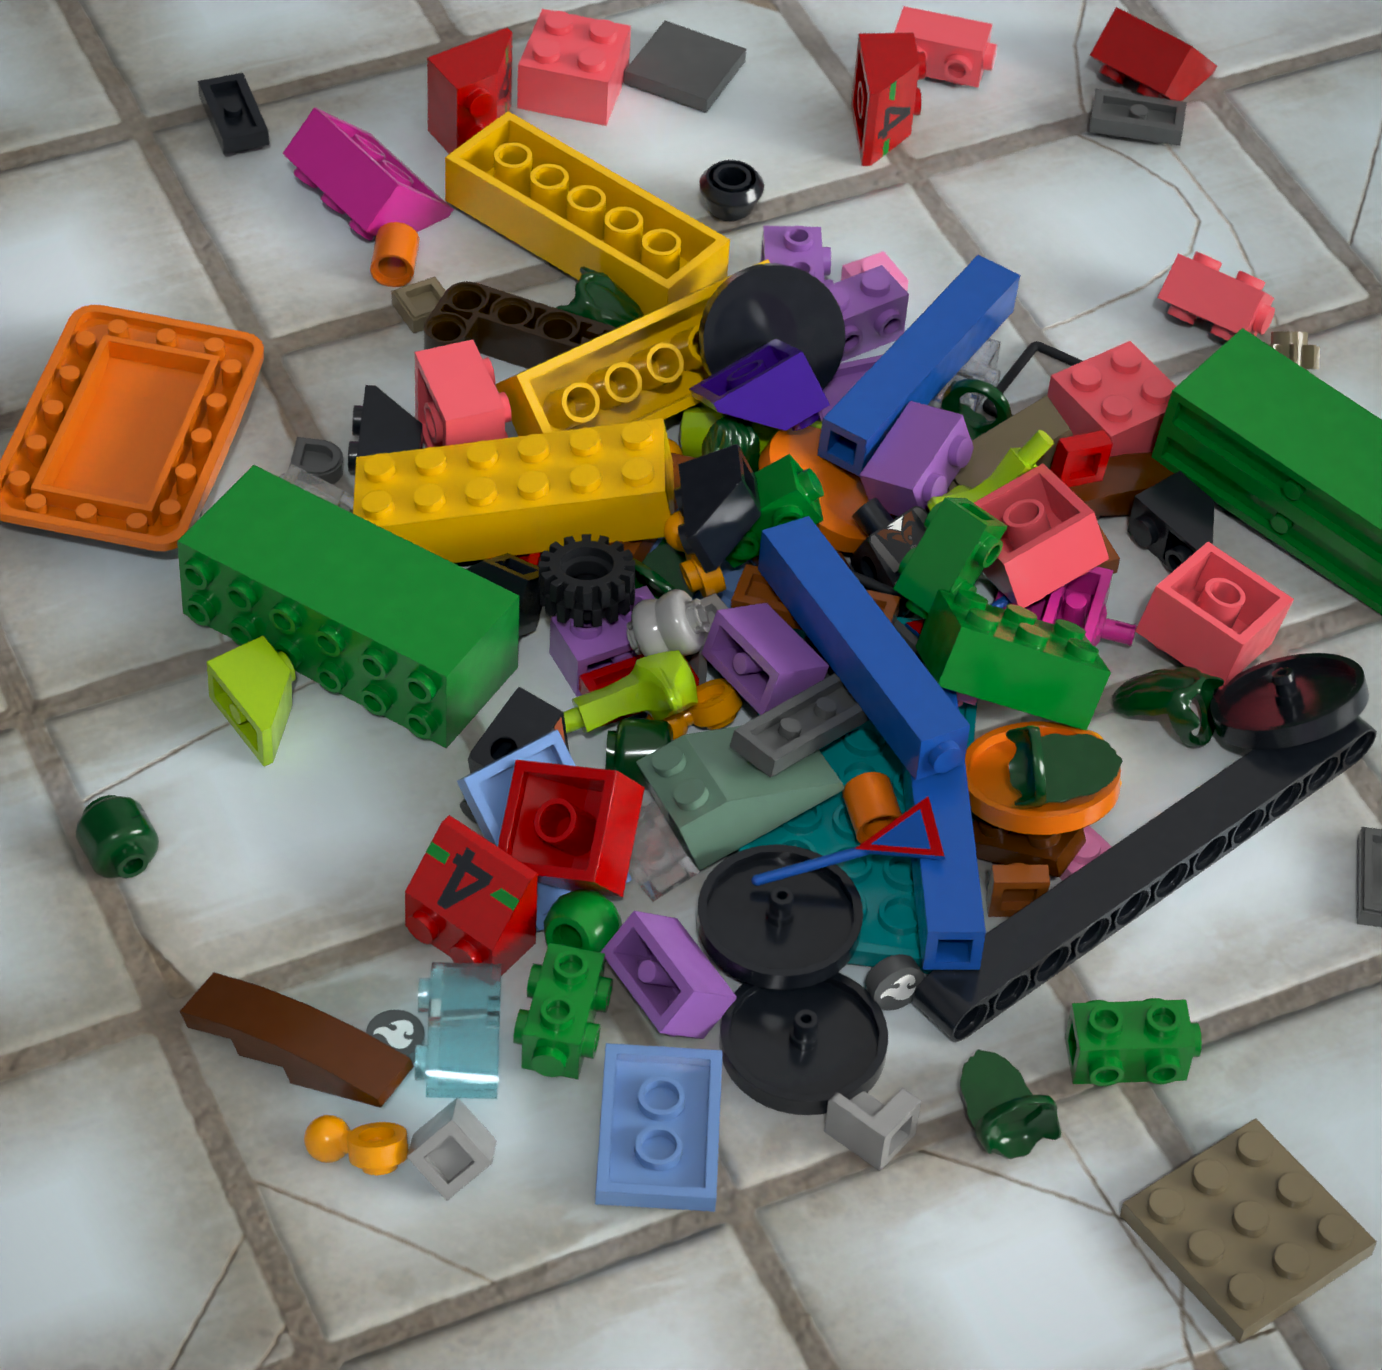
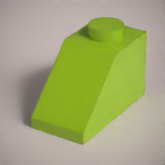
(254, 694)

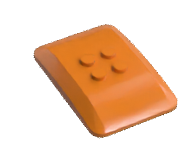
(128, 427)

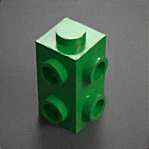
(784, 496)
(951, 554)
(563, 1010)
(1131, 1041)

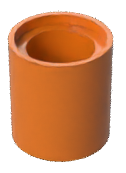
(394, 254)
(870, 803)

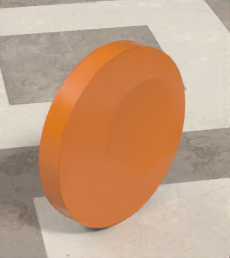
(841, 488)
(994, 796)

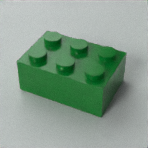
(1012, 658)

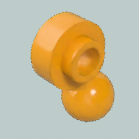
(691, 569)
(715, 708)
(372, 1146)

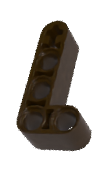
(506, 325)

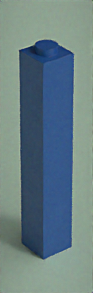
(919, 362)
(863, 648)
(948, 889)

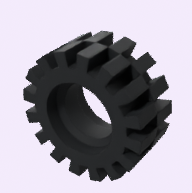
(587, 580)

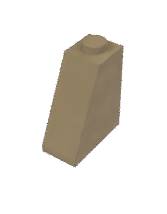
(1012, 433)

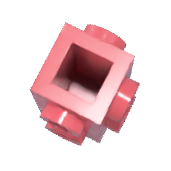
(953, 46)
(1229, 303)

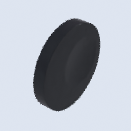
(771, 304)
(1289, 701)
(783, 930)
(804, 1044)

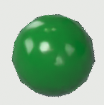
(582, 920)

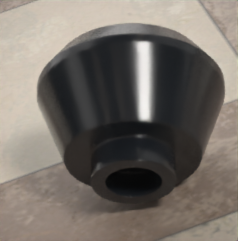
(731, 189)

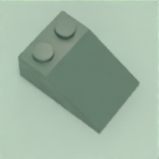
(722, 798)

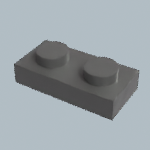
(1137, 117)

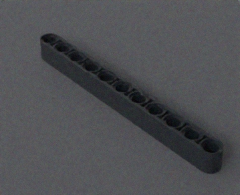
(1135, 877)

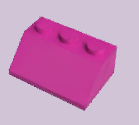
(361, 176)

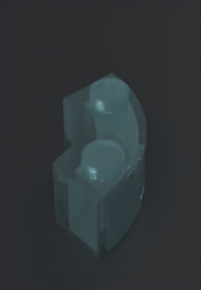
(461, 1030)

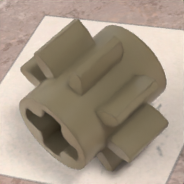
(1296, 348)

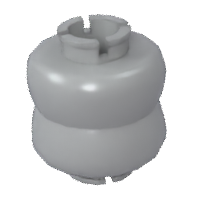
(668, 624)

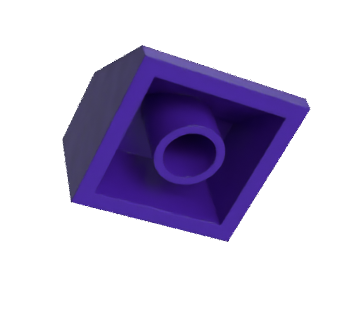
(767, 388)

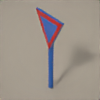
(909, 835)

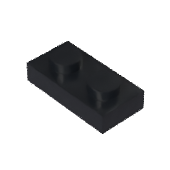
(233, 113)

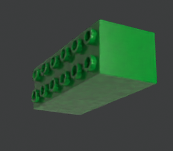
(1283, 459)
(350, 605)

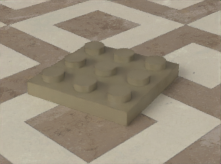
(1247, 1229)

